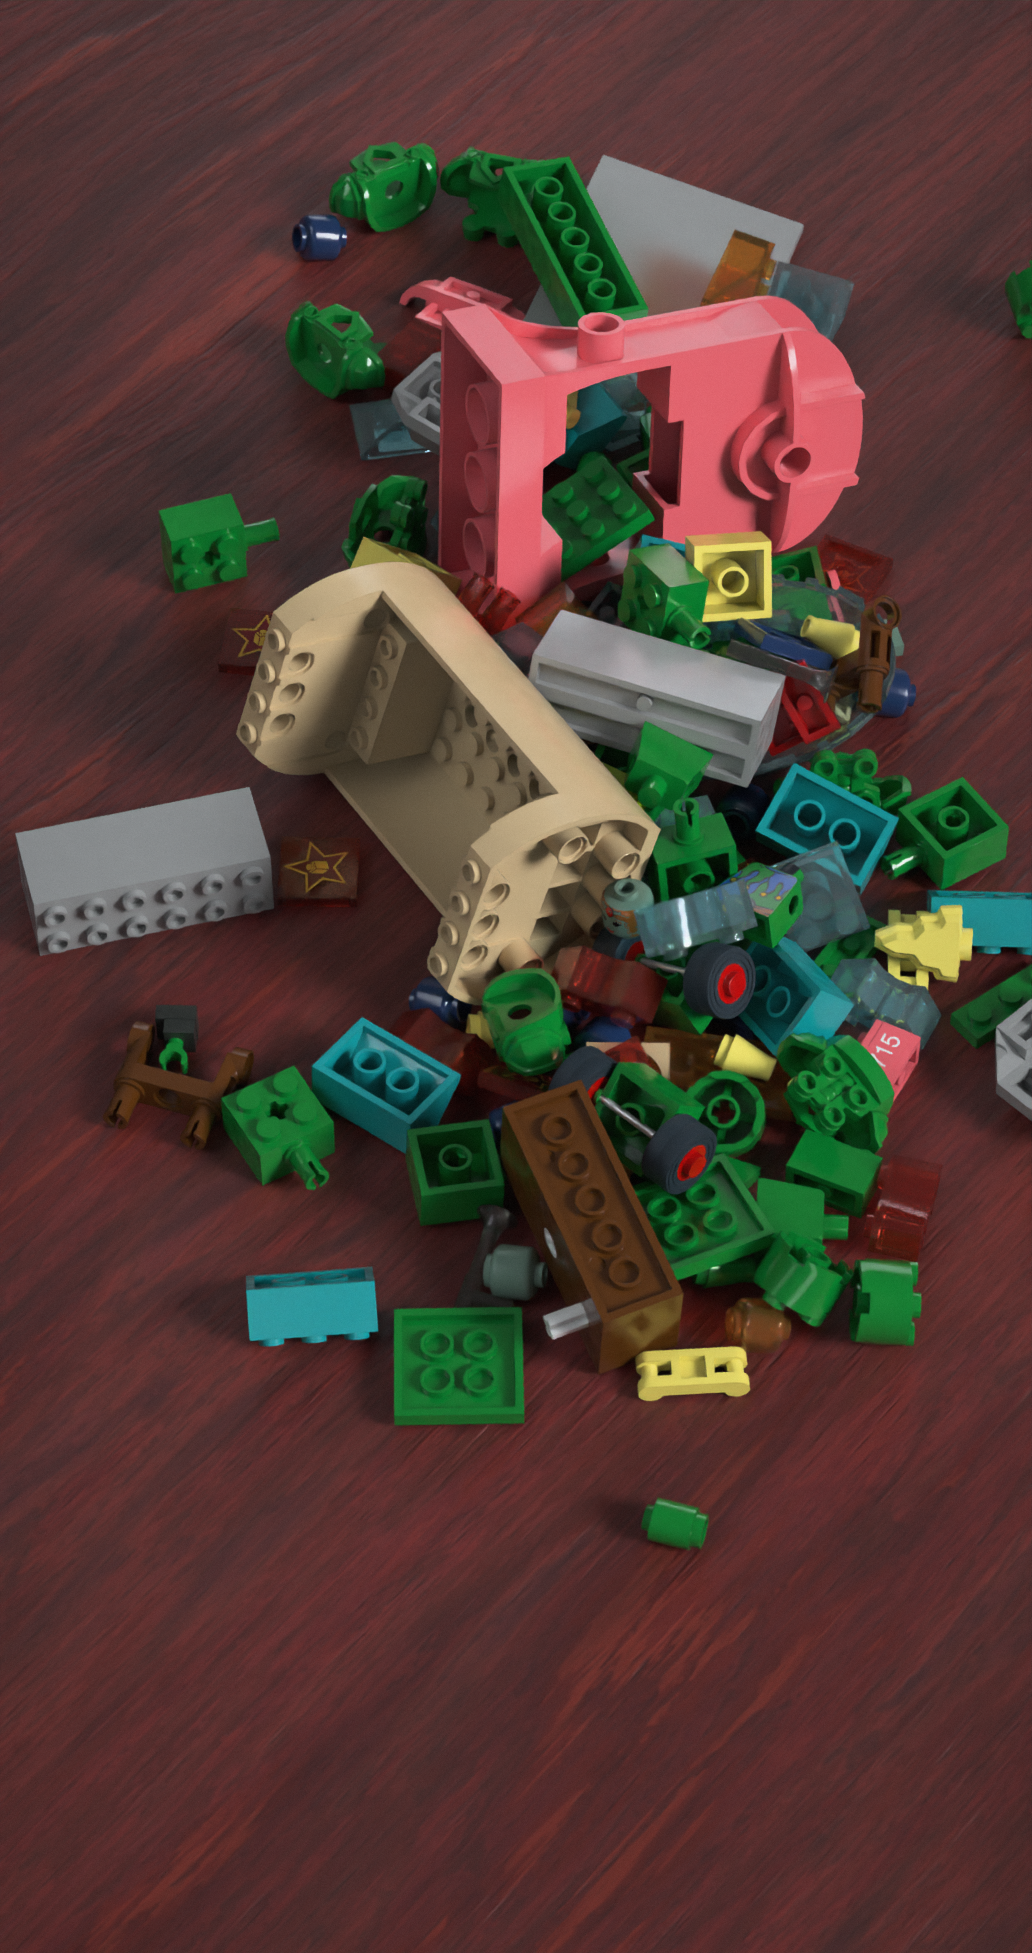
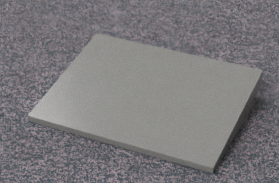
(671, 235)

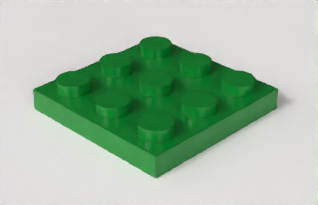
(593, 514)
(708, 1221)
(458, 1366)

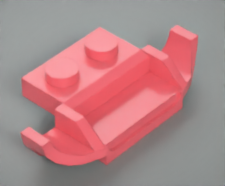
(453, 295)

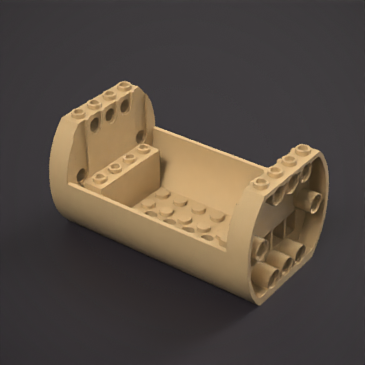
(448, 766)

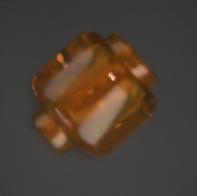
(756, 1326)

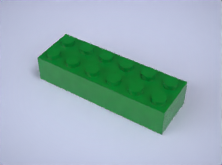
(567, 242)

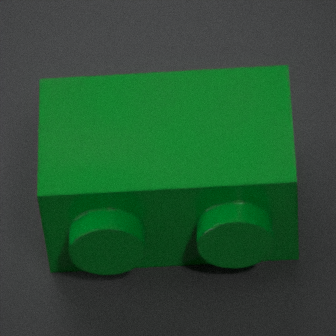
(838, 1169)

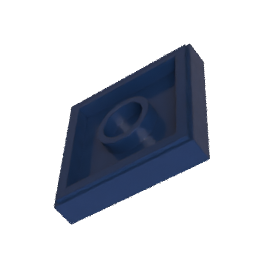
(783, 643)

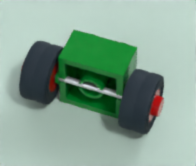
(703, 985)
(645, 1118)

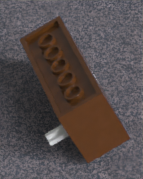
(589, 1228)

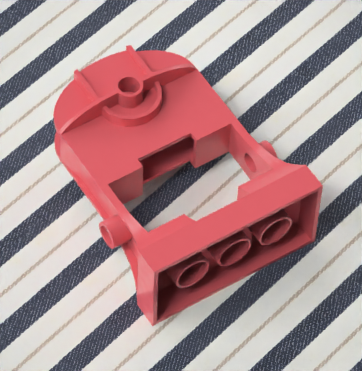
(745, 432)

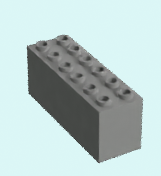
(616, 679)
(145, 871)

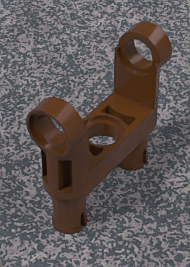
(870, 663)
(191, 1096)

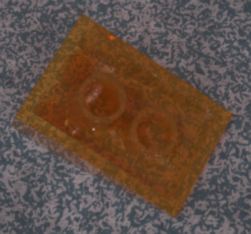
(741, 270)

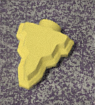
(931, 941)

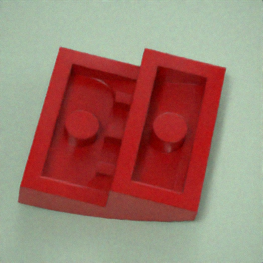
(801, 715)

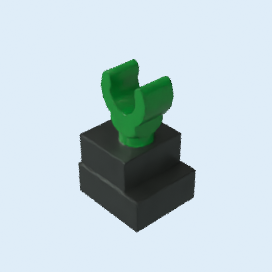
(180, 1031)

